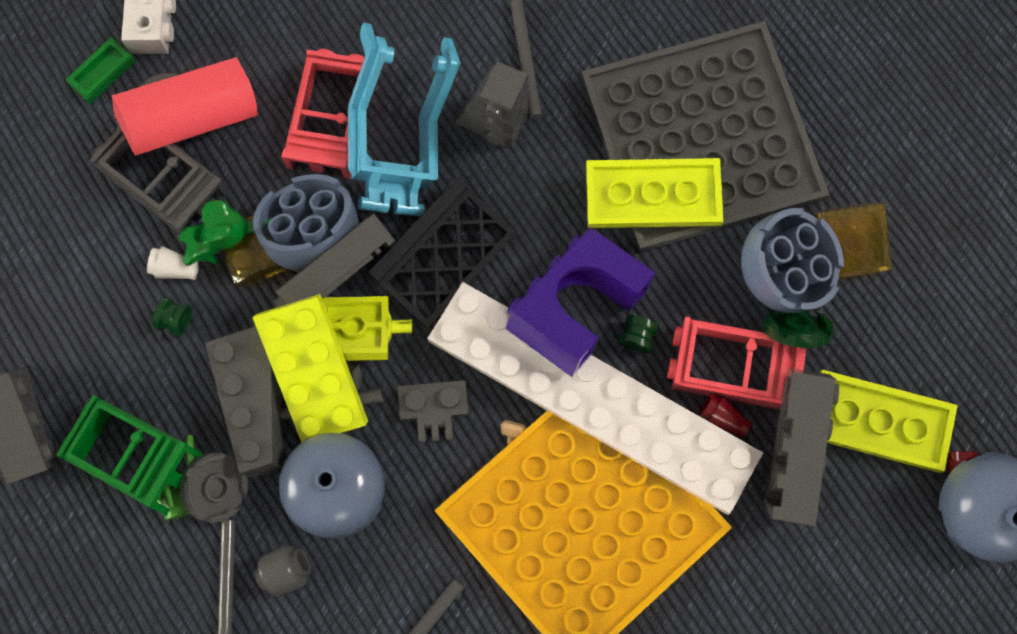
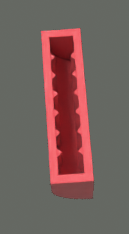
(184, 105)

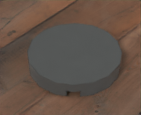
(212, 487)

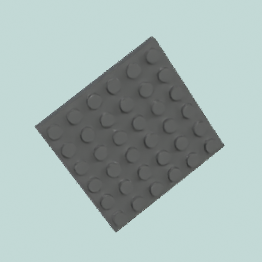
(711, 101)

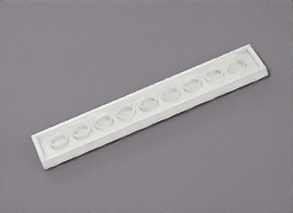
(600, 403)

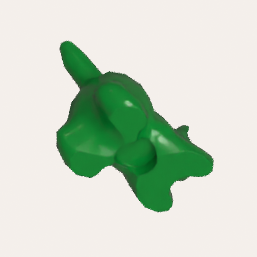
(220, 230)

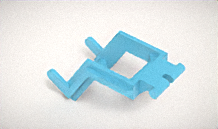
(392, 181)

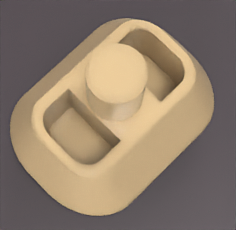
(511, 430)

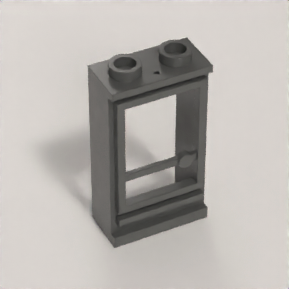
(183, 200)
(336, 263)

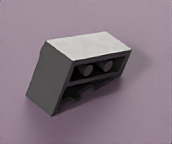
(497, 105)
(23, 436)

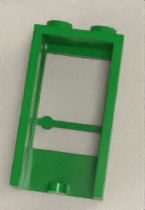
(156, 468)

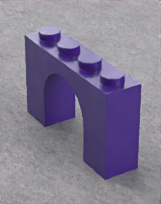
(588, 262)

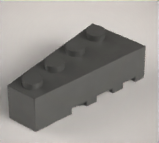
(249, 401)
(800, 446)

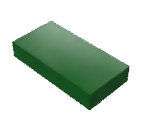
(100, 70)

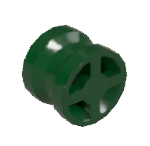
(172, 316)
(638, 333)

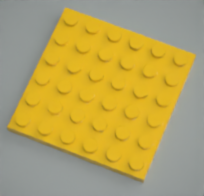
(578, 529)

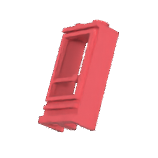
(312, 147)
(781, 358)

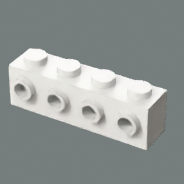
(148, 26)

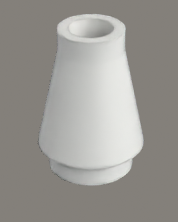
(169, 265)

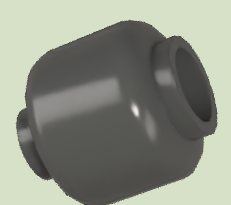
(282, 571)

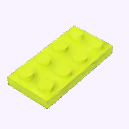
(654, 193)
(310, 368)
(892, 423)

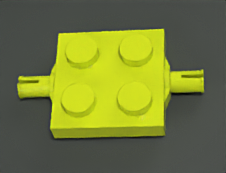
(364, 326)

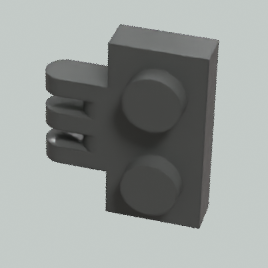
(433, 406)

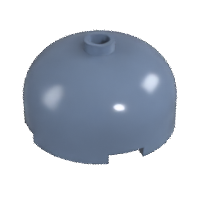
(304, 220)
(786, 262)
(348, 501)
(980, 506)

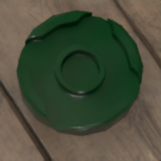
(799, 329)

